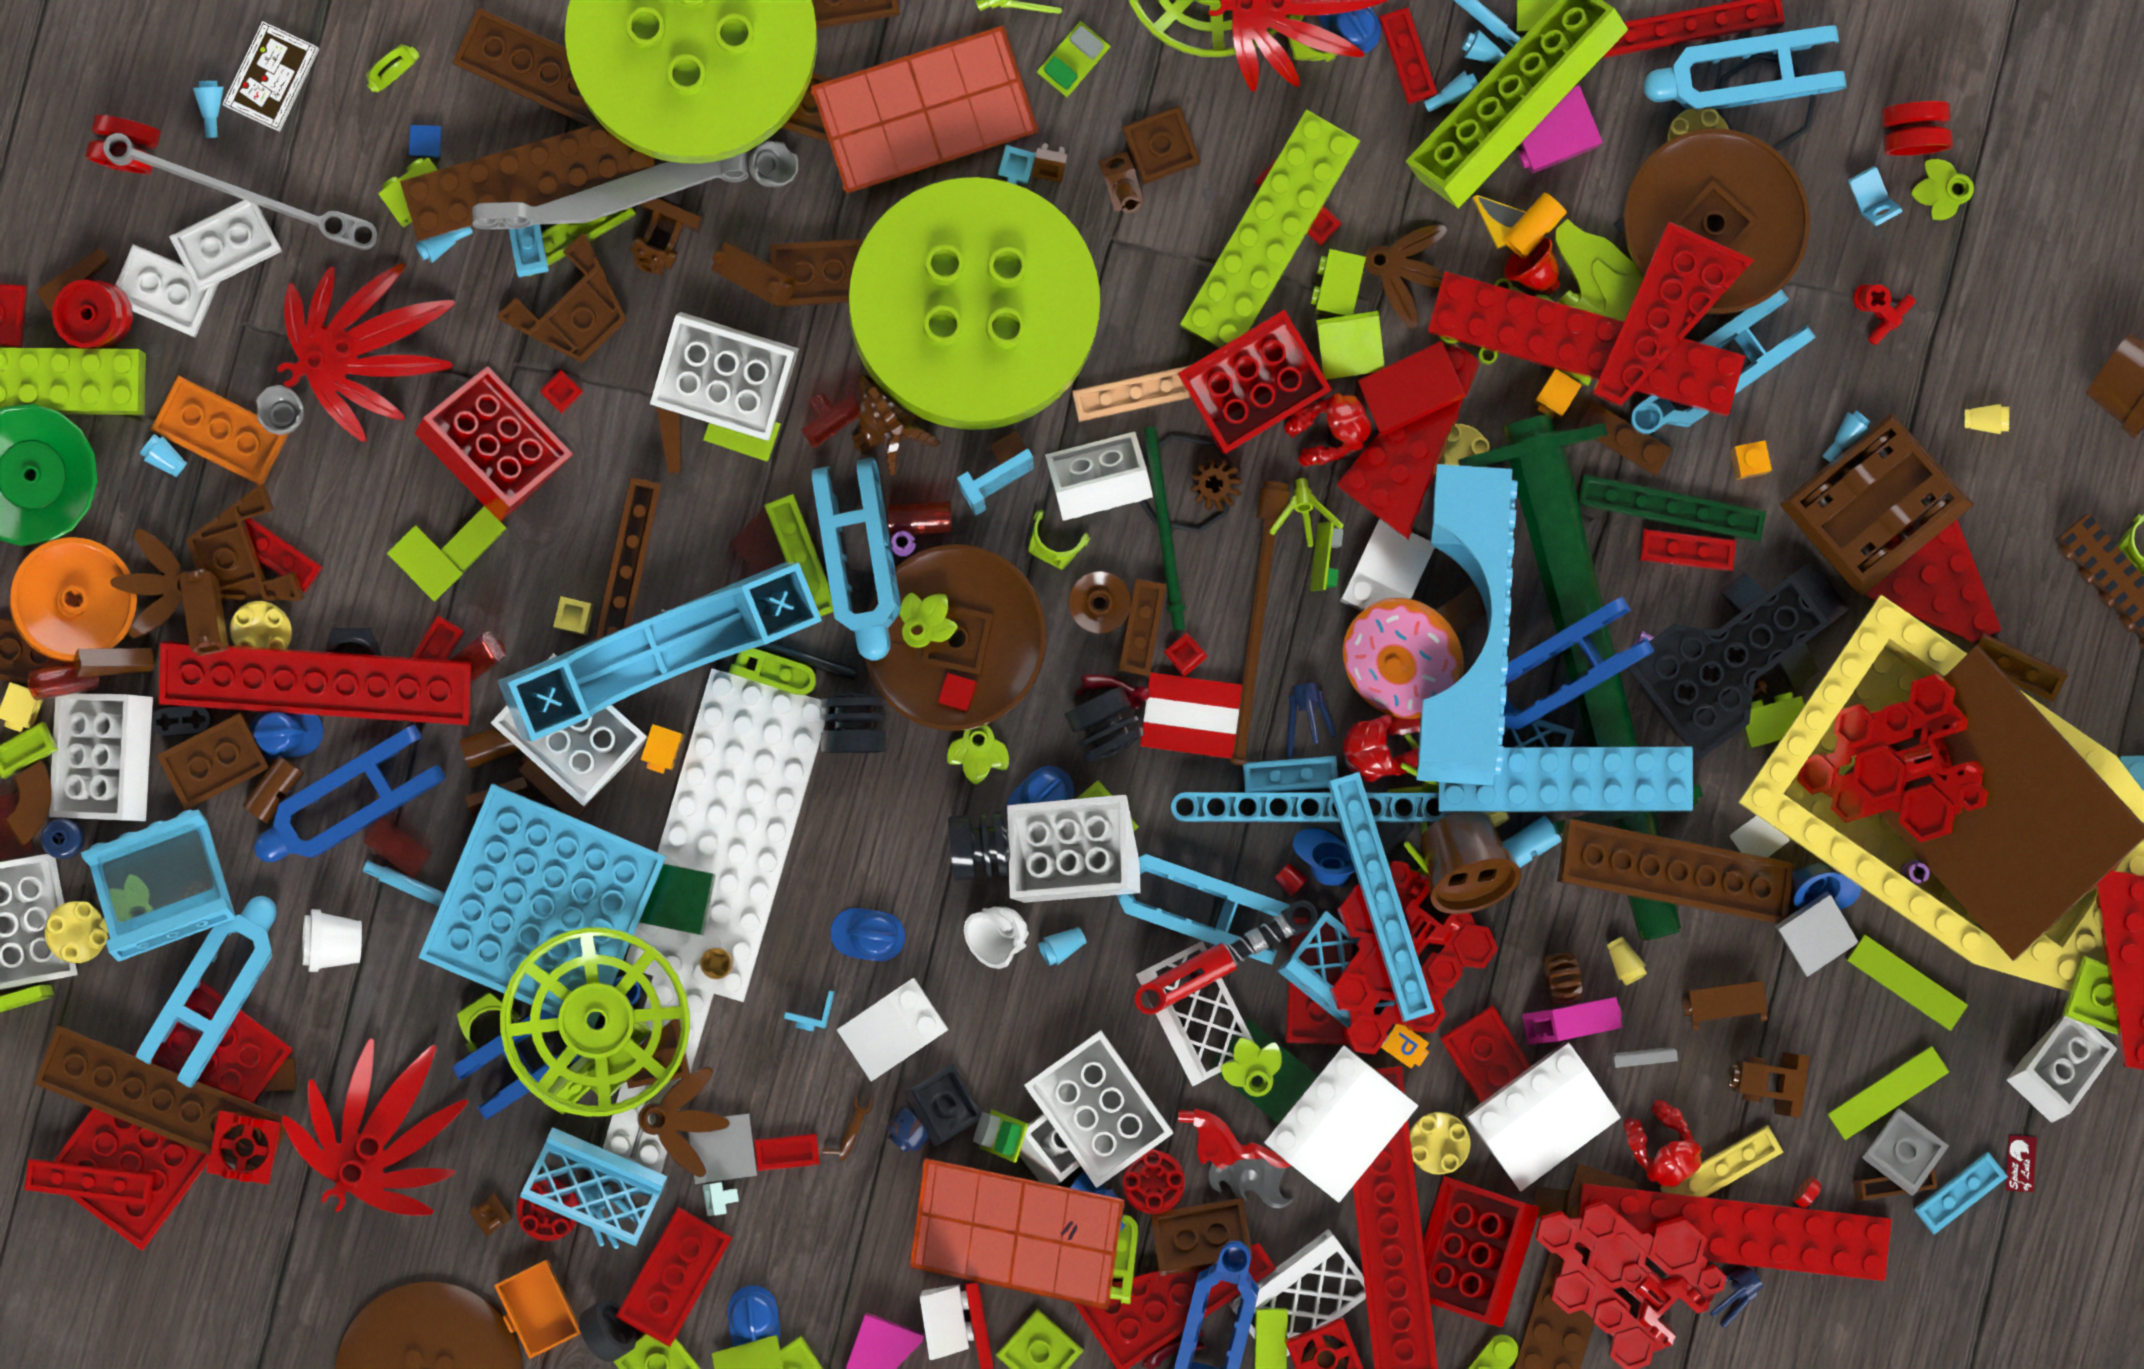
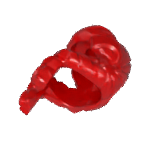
(1346, 421)
(1367, 749)
(1675, 1160)

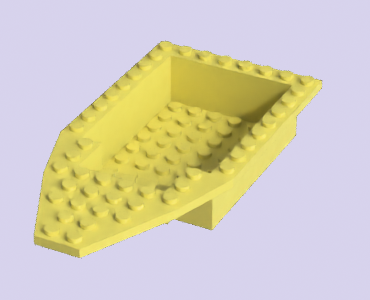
(1878, 671)

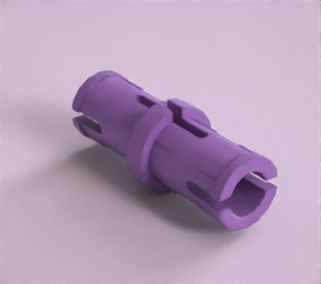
(909, 548)
(1921, 875)

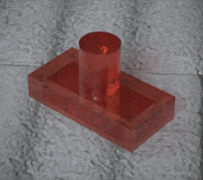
(830, 418)
(483, 653)
(397, 847)

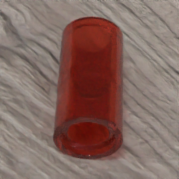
(920, 517)
(58, 681)

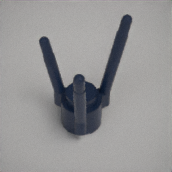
(1307, 697)
(1744, 1286)

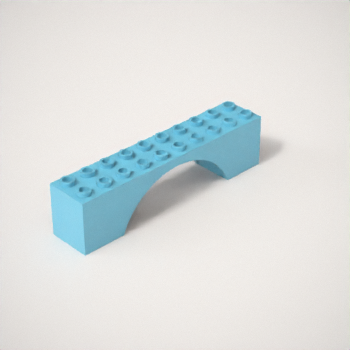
(657, 649)
(1466, 722)

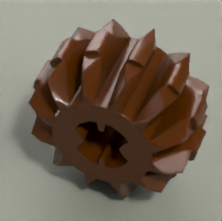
(1211, 495)
(1562, 978)

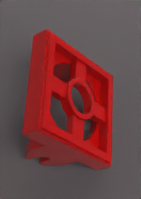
(263, 1172)
(1334, 1328)

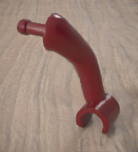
(1094, 682)
(1165, 1351)

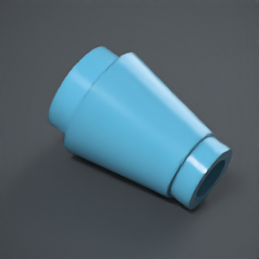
(163, 456)
(1061, 945)

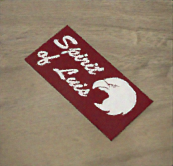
(2021, 1163)

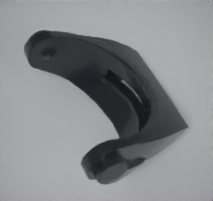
(359, 635)

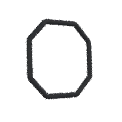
(1799, 133)
(1214, 519)

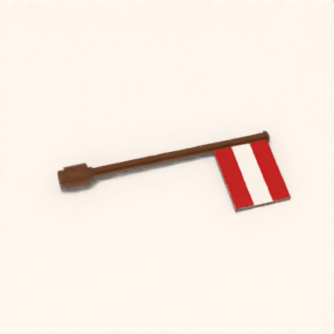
(1208, 714)

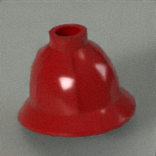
(1537, 271)

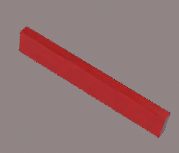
(1697, 25)

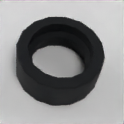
(604, 1333)

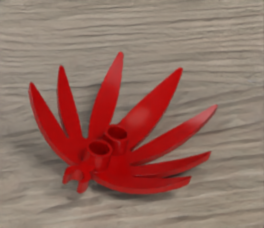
(1253, 18)
(333, 353)
(360, 1159)

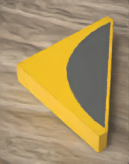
(1497, 218)

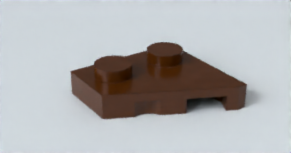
(663, 1055)

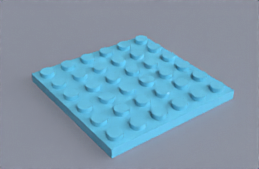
(533, 878)

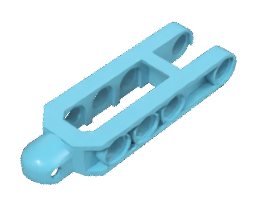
(1676, 81)
(1656, 412)
(869, 627)
(1232, 894)
(252, 923)

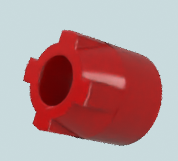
(1291, 879)

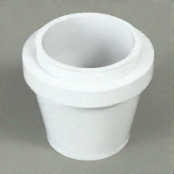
(330, 941)

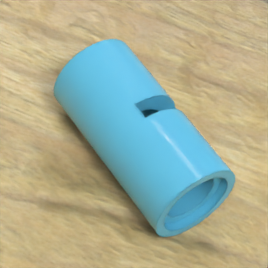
(1532, 841)

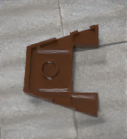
(582, 317)
(229, 553)

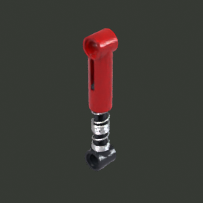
(1223, 958)

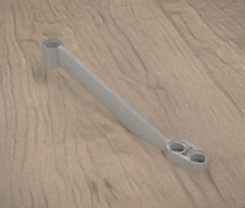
(610, 196)
(345, 236)

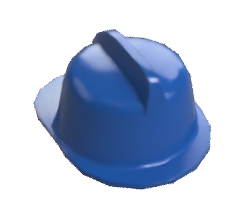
(1357, 27)
(287, 733)
(1043, 785)
(1326, 855)
(1819, 878)
(867, 934)
(752, 1315)

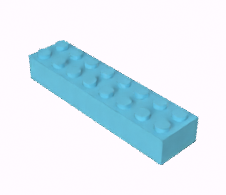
(1580, 781)

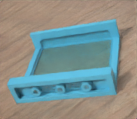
(159, 884)

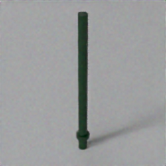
(1176, 607)

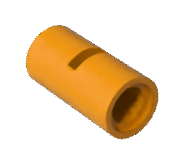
(1534, 225)

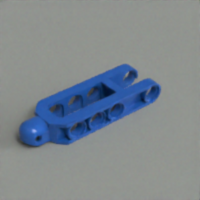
(1599, 673)
(283, 840)
(495, 1048)
(1232, 1268)

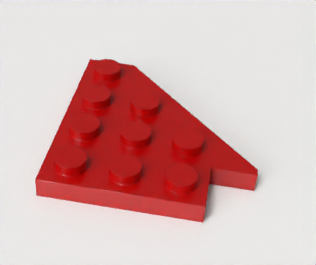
(1941, 587)

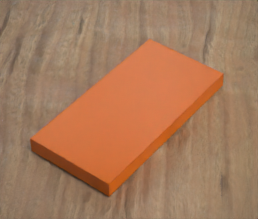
(218, 430)

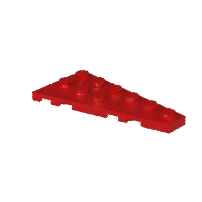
(1675, 293)
(1401, 465)
(2122, 918)
(1158, 1310)

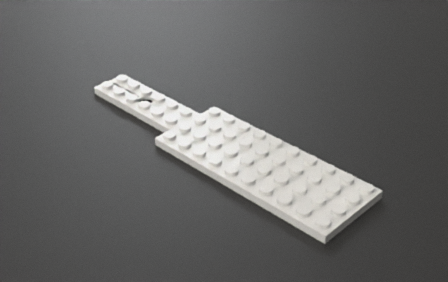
(734, 821)

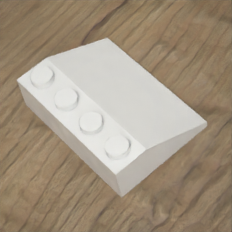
(723, 376)
(583, 754)
(101, 757)
(1072, 849)
(27, 897)
(1098, 1108)
(1543, 1115)
(1341, 1124)

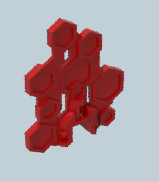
(1883, 773)
(1366, 976)
(1618, 1261)

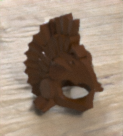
(885, 423)

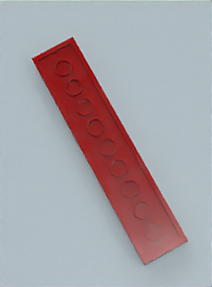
(1577, 341)
(317, 683)
(1761, 1232)
(1394, 1254)

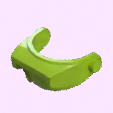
(1304, 52)
(378, 83)
(2128, 547)
(1057, 559)
(481, 1005)

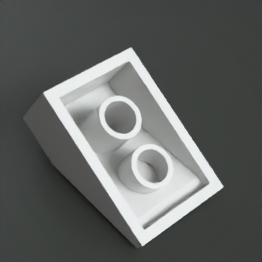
(1387, 568)
(892, 1029)
(2061, 1067)
(1046, 1152)
(945, 1320)

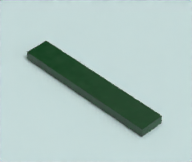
(1671, 508)

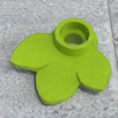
(1937, 189)
(929, 616)
(976, 757)
(1250, 1062)

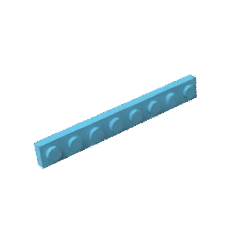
(1381, 897)

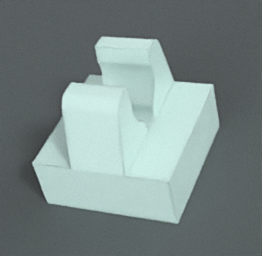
(716, 1198)

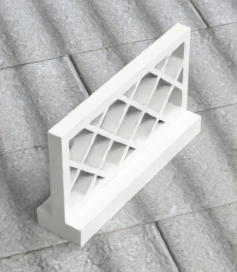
(1177, 1033)
(1298, 1266)

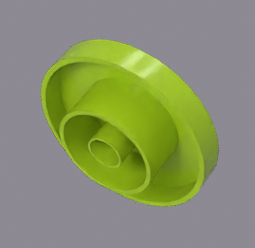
(691, 73)
(974, 303)

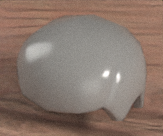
(773, 164)
(279, 409)

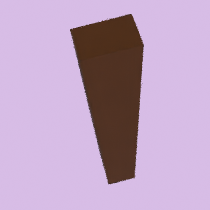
(82, 270)
(671, 436)
(113, 661)
(1882, 1187)

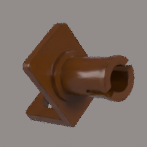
(1122, 183)

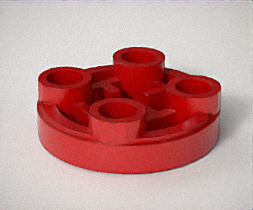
(1154, 1182)
(542, 1222)

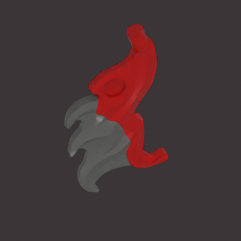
(1239, 1165)

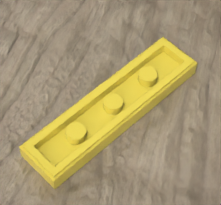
(1730, 1164)

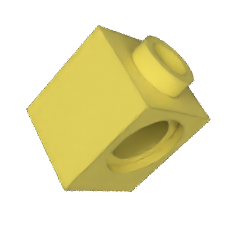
(573, 616)
(19, 708)

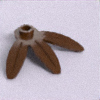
(1412, 270)
(153, 584)
(670, 1120)

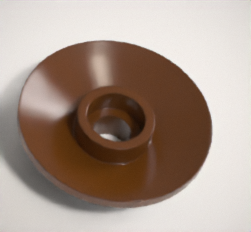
(1109, 588)

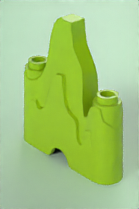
(1602, 273)

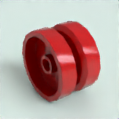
(1916, 128)
(139, 134)
(92, 314)

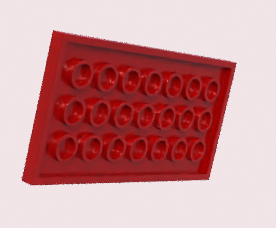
(240, 1066)

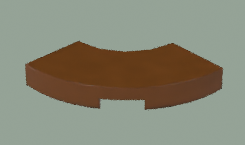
(32, 803)

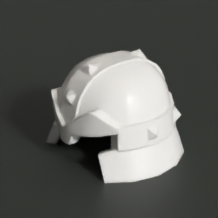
(995, 935)

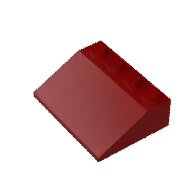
(1254, 382)
(493, 443)
(1476, 1250)

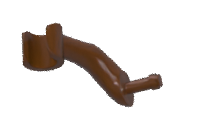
(851, 1131)

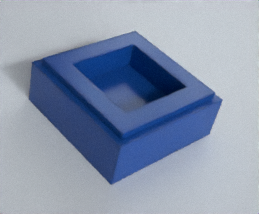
(425, 141)

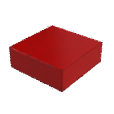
(561, 392)
(1185, 654)
(957, 692)

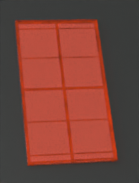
(924, 109)
(1017, 1233)

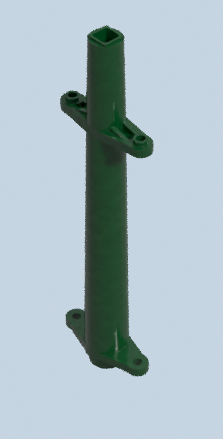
(1573, 593)

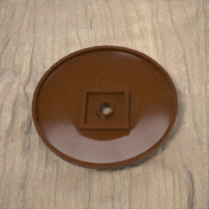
(1739, 183)
(1001, 647)
(429, 1328)

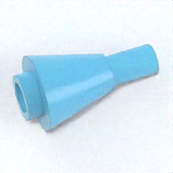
(1480, 48)
(1454, 92)
(209, 101)
(435, 247)
(1850, 431)

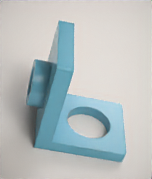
(1872, 196)
(809, 1023)

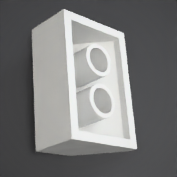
(1099, 476)

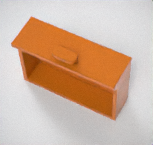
(537, 1309)

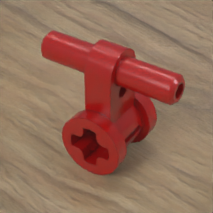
(1881, 298)

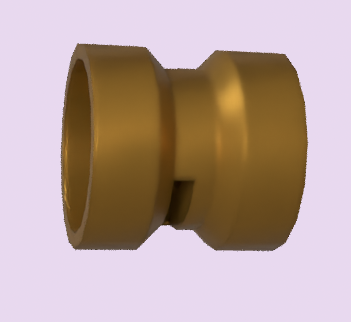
(712, 964)

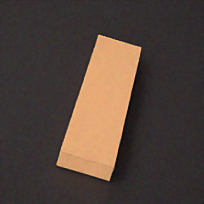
(1129, 394)

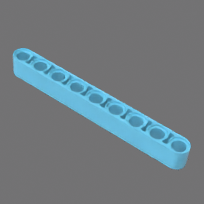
(1293, 803)

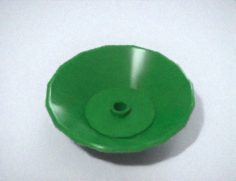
(64, 478)

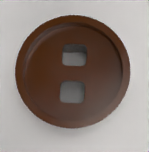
(2121, 385)
(1467, 863)

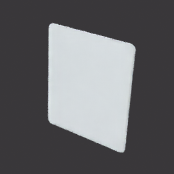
(1758, 838)

